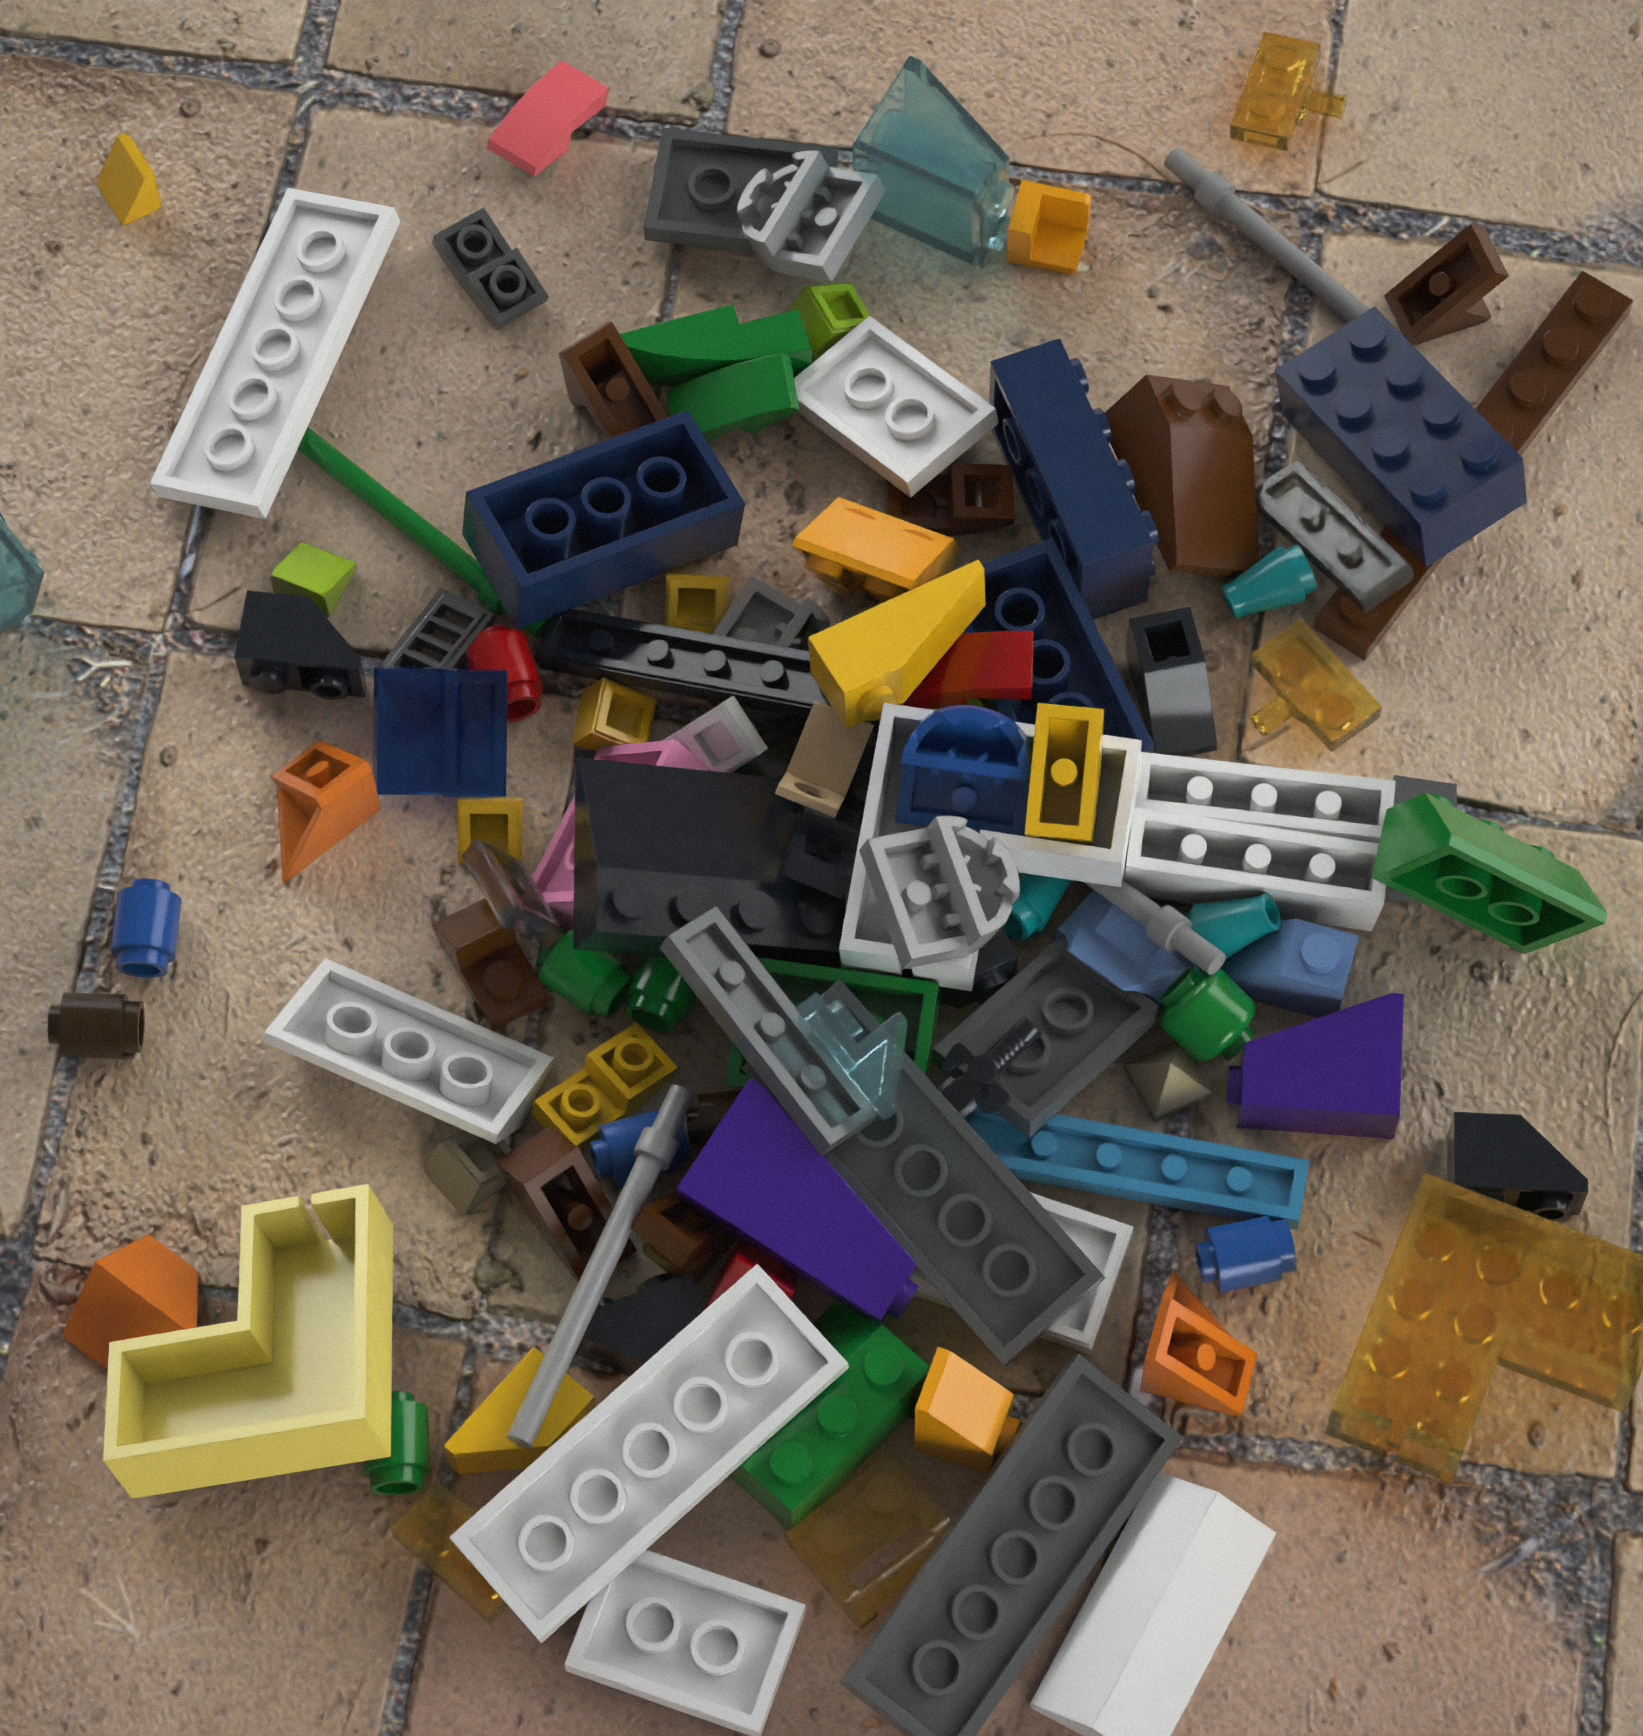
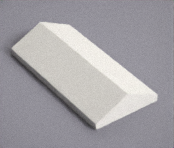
(411, 1051)
(1154, 1613)

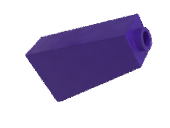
(792, 1205)

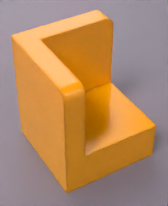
(1048, 227)

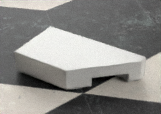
(722, 737)

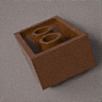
(1191, 471)

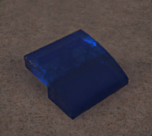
(440, 731)

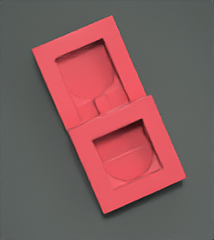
(545, 117)

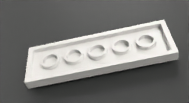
(275, 353)
(649, 1452)

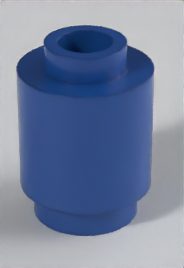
(146, 928)
(613, 1151)
(1246, 1253)

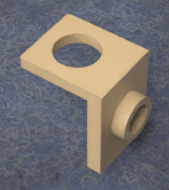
(824, 761)

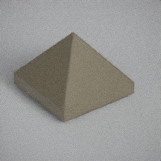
(1168, 1080)

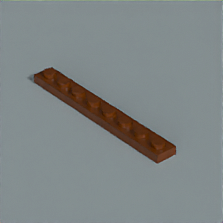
(1517, 410)

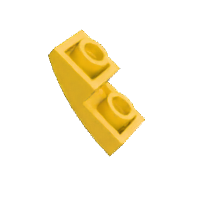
(609, 1088)

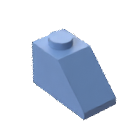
(1296, 967)

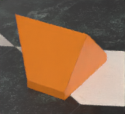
(320, 802)
(133, 1295)
(1195, 1356)

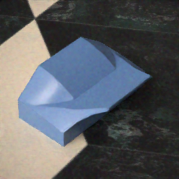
(1119, 948)

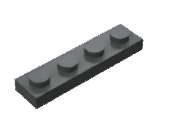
(768, 1030)

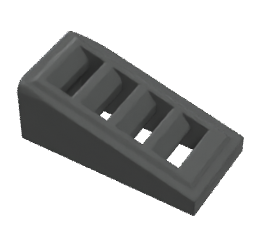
(419, 634)

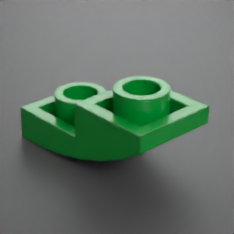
(738, 396)

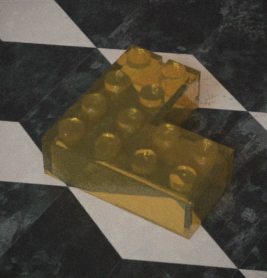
(1480, 1291)

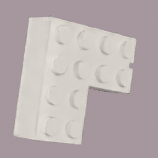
(865, 937)

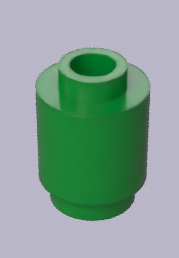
(584, 978)
(658, 995)
(410, 1450)

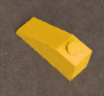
(894, 645)

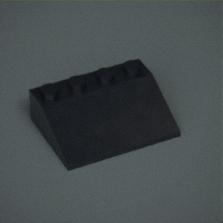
(679, 842)

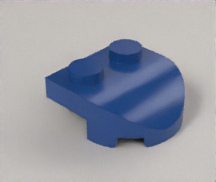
(968, 767)

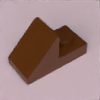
(1448, 288)
(609, 382)
(490, 964)
(681, 1237)

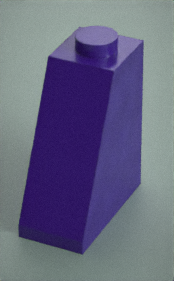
(1325, 1074)

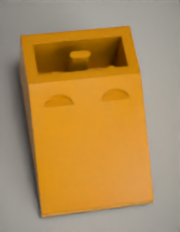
(872, 551)

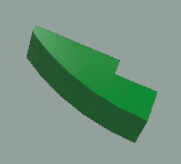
(713, 340)

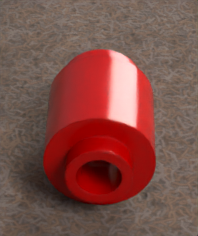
(509, 650)

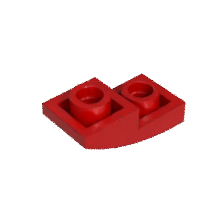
(979, 667)

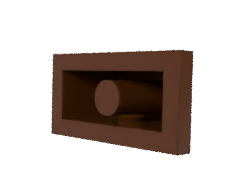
(560, 1197)

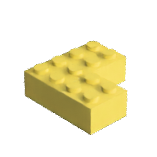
(285, 1384)

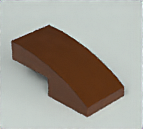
(960, 503)

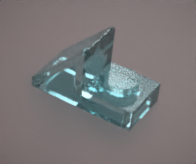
(870, 1064)

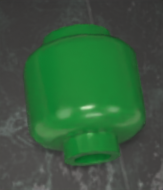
(1207, 1014)

